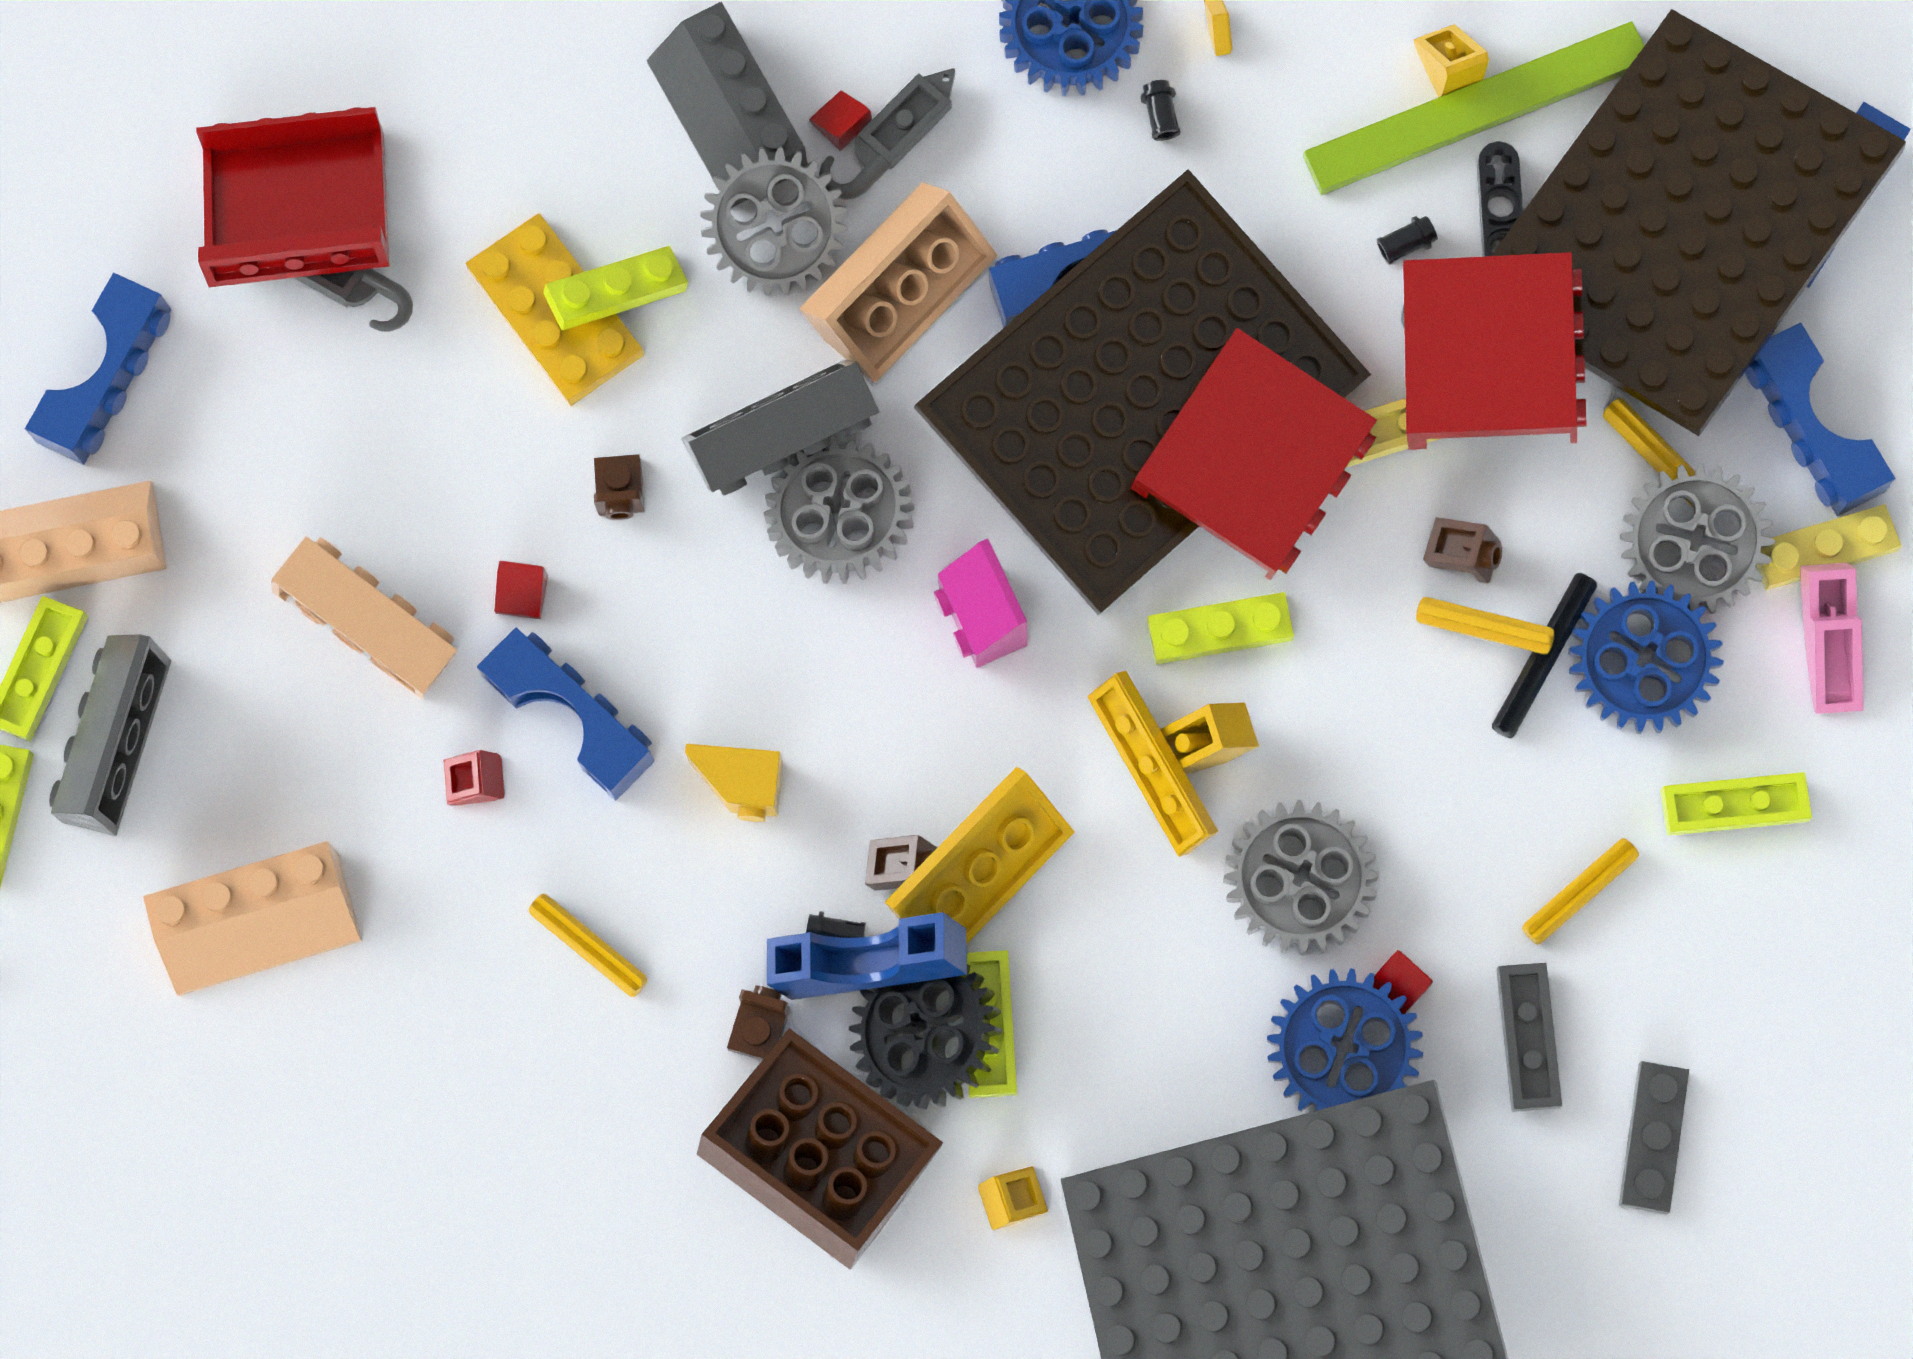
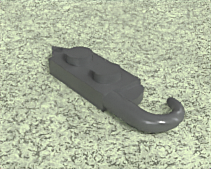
(896, 130)
(359, 287)

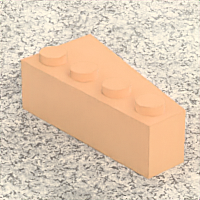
(363, 615)

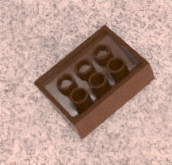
(818, 1148)

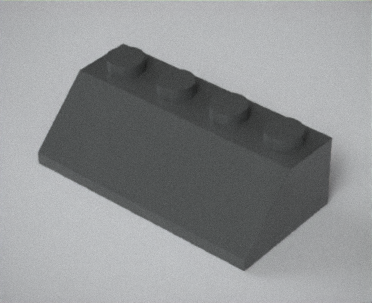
(721, 94)
(780, 426)
(110, 734)

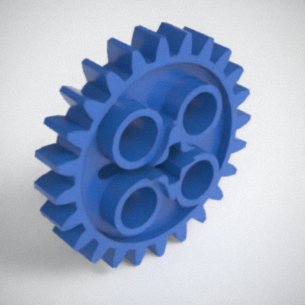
(1046, 53)
(1669, 622)
(1303, 1032)

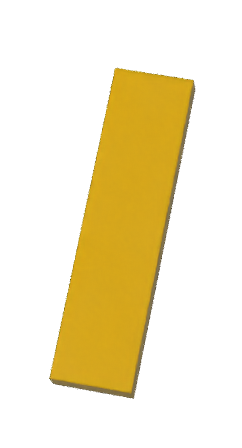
(1152, 763)

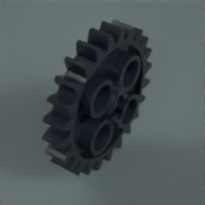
(931, 1071)

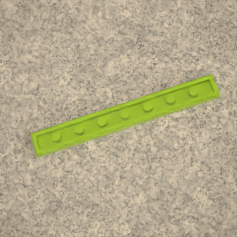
(1473, 108)

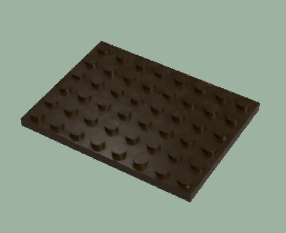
(1699, 214)
(1100, 367)

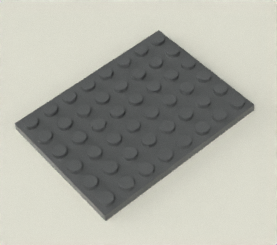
(1290, 1242)

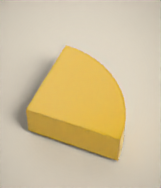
(1218, 26)

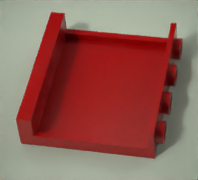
(293, 197)
(1492, 347)
(1257, 453)

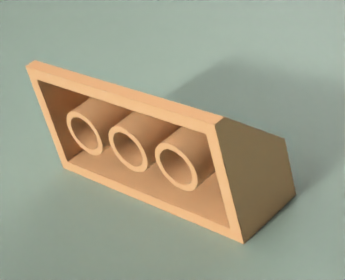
(899, 280)
(79, 541)
(252, 918)

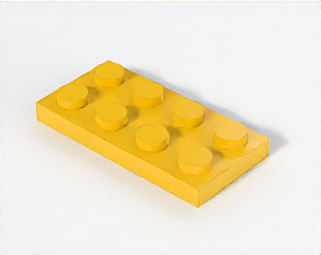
(514, 280)
(986, 857)

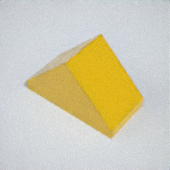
(1451, 59)

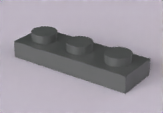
(1529, 1037)
(1654, 1137)

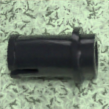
(1161, 109)
(1407, 239)
(834, 927)

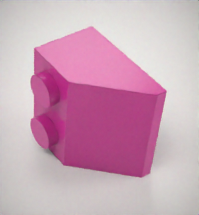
(981, 606)

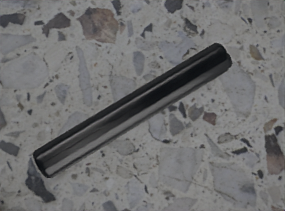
(1539, 665)

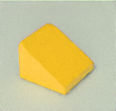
(1012, 1198)

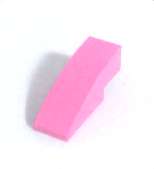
(1832, 637)

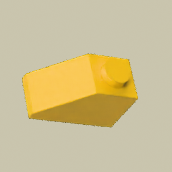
(1211, 736)
(741, 778)

